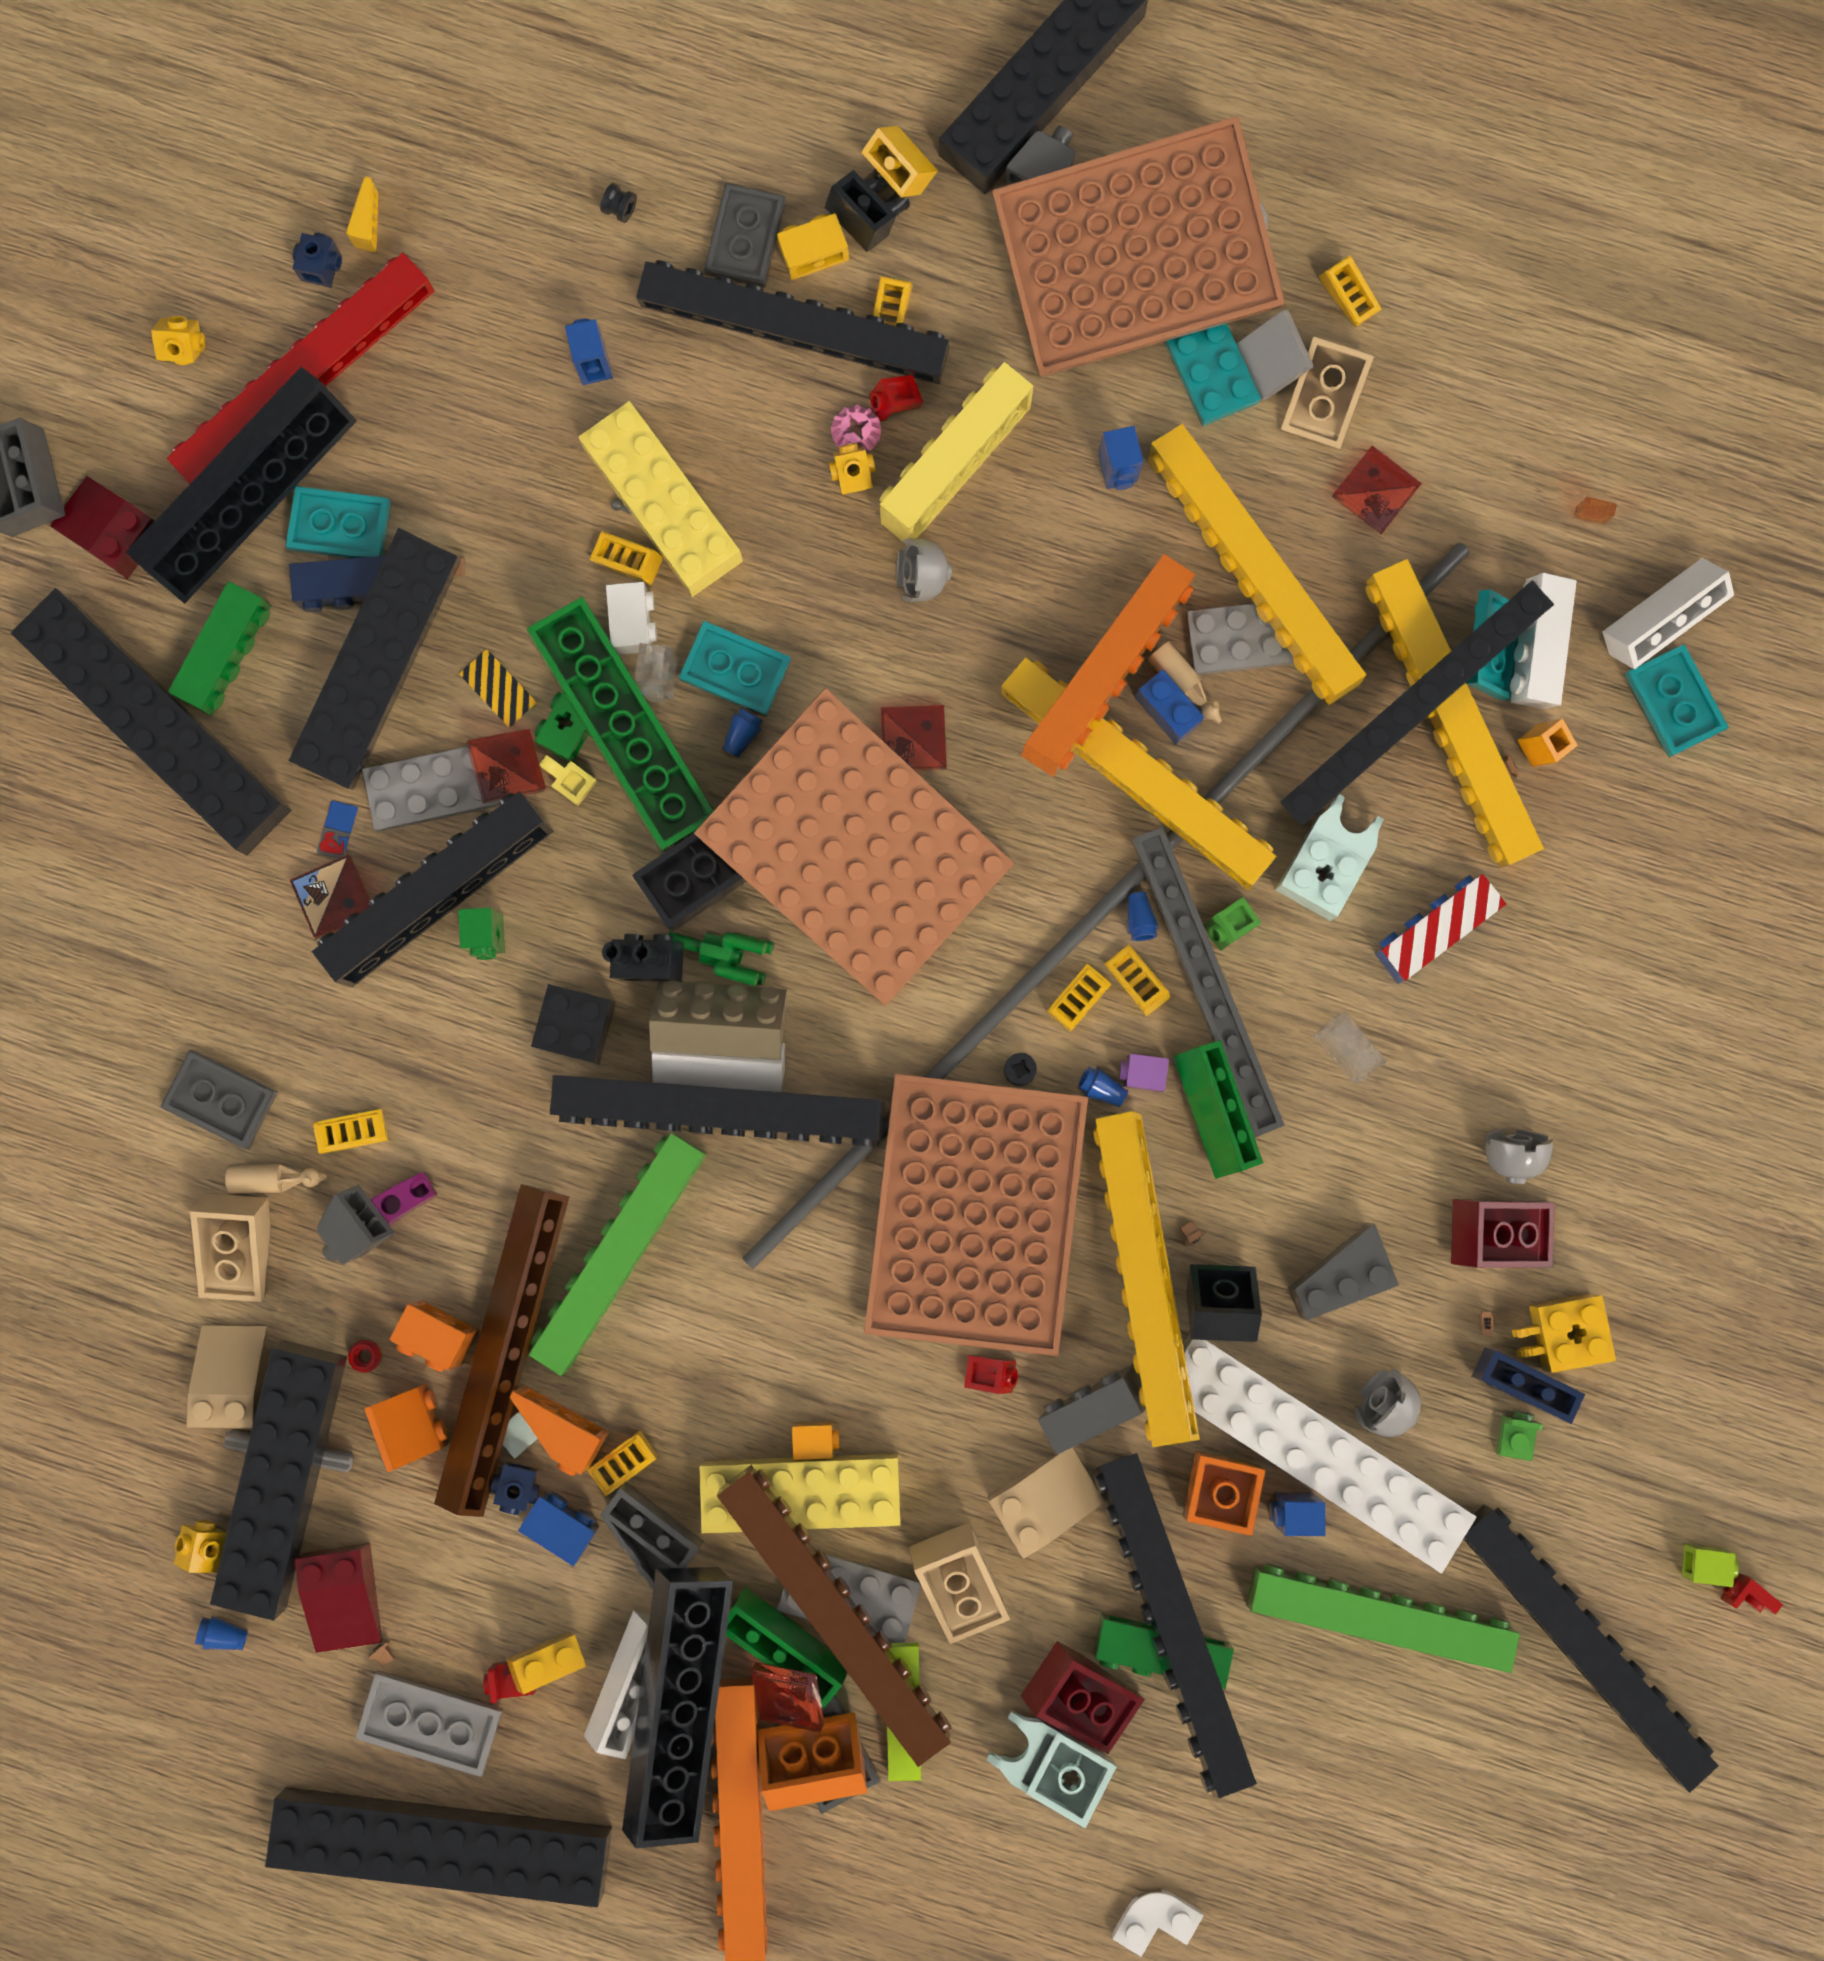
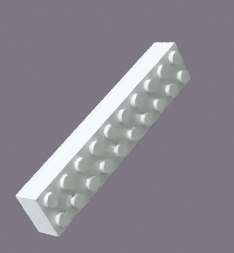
(1324, 1456)

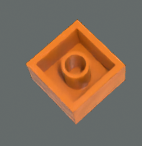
(433, 1335)
(1223, 1493)

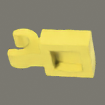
(570, 781)

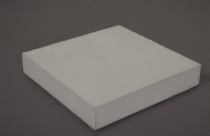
(1275, 354)

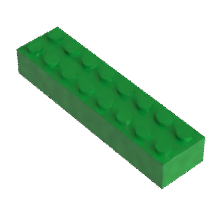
(620, 723)

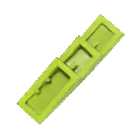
(900, 1764)

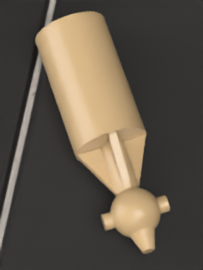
(1185, 678)
(268, 1178)

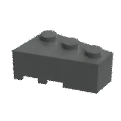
(26, 479)
(1345, 1276)
(1092, 1409)
(649, 1533)

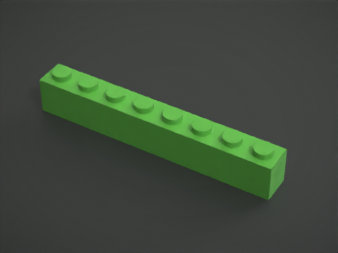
(617, 1253)
(1382, 1618)

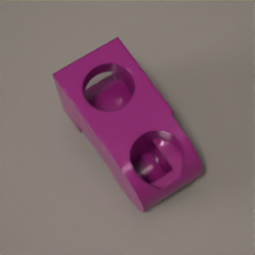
(404, 1197)

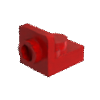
(895, 395)
(991, 1374)
(1752, 1593)
(500, 1683)

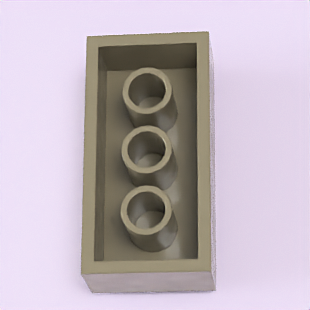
(718, 1020)

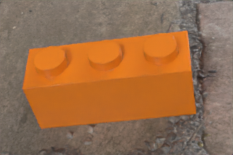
(810, 1765)

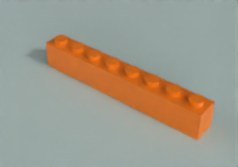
(1108, 665)
(740, 1823)

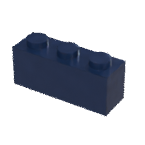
(332, 582)
(1528, 1385)

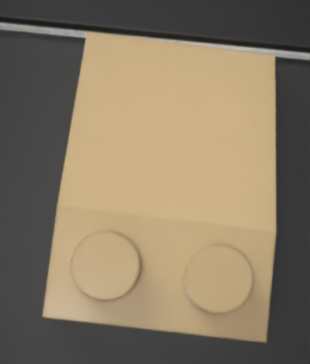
(1328, 392)
(231, 1246)
(227, 1376)
(1045, 1501)
(958, 1583)

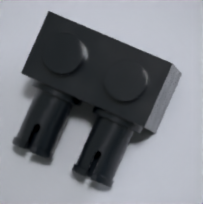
(862, 210)
(645, 959)

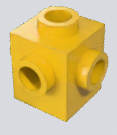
(177, 340)
(860, 477)
(199, 1547)

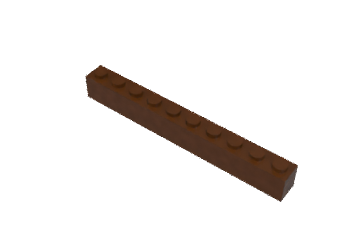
(501, 1351)
(835, 1615)

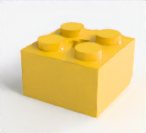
(1556, 1318)

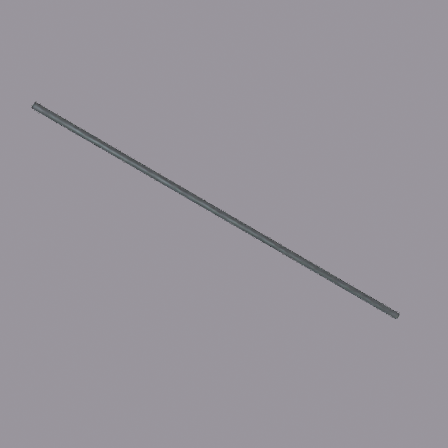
(1083, 927)

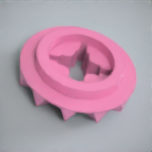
(870, 432)

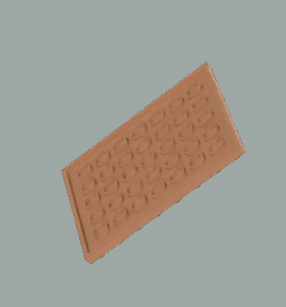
(1139, 247)
(854, 847)
(976, 1215)

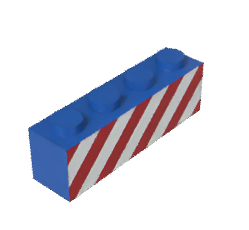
(1440, 928)

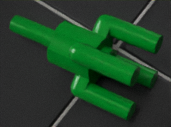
(726, 954)

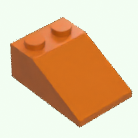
(407, 1427)
(563, 1433)

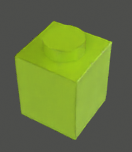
(1709, 1565)

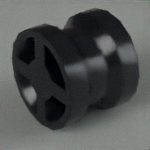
(618, 203)
(1017, 1072)

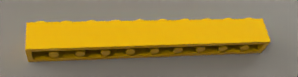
(1255, 565)
(1457, 720)
(1149, 782)
(1146, 1280)

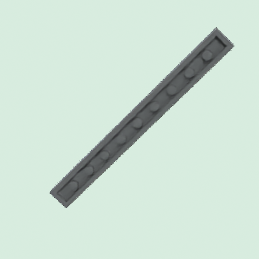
(1206, 978)

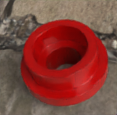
(355, 1360)

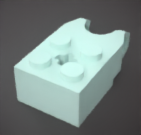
(1335, 852)
(1042, 1768)

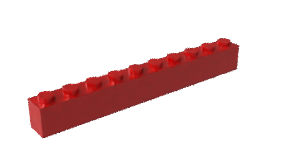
(323, 353)

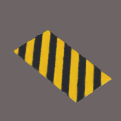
(497, 688)

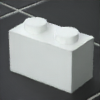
(630, 616)

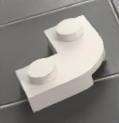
(1152, 1912)

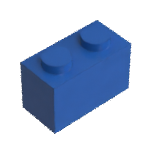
(588, 351)
(1120, 458)
(1169, 707)
(1298, 1514)
(559, 1527)

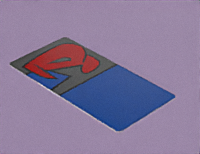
(337, 830)

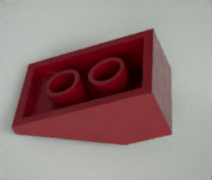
(103, 525)
(1502, 1233)
(339, 1597)
(1081, 1698)

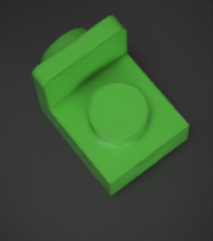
(1231, 923)
(1518, 1436)

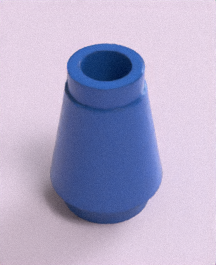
(741, 732)
(1141, 919)
(1102, 1087)
(220, 1635)

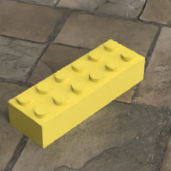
(956, 453)
(661, 499)
(820, 1492)

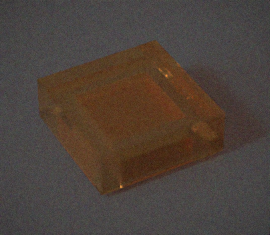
(1595, 510)

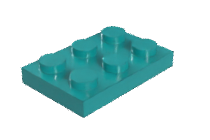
(1213, 373)
(337, 523)
(735, 668)
(1498, 673)
(1676, 700)

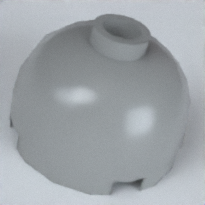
(922, 570)
(1518, 1154)
(1389, 1404)

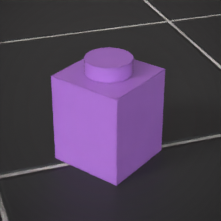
(1144, 1072)

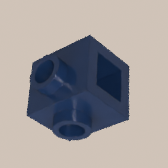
(316, 259)
(516, 1475)

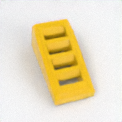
(364, 218)
(897, 286)
(1341, 297)
(644, 566)
(1156, 1000)
(1062, 1018)
(322, 1135)
(644, 1448)

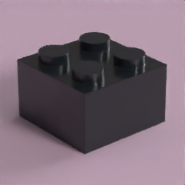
(573, 1024)
(1223, 1303)

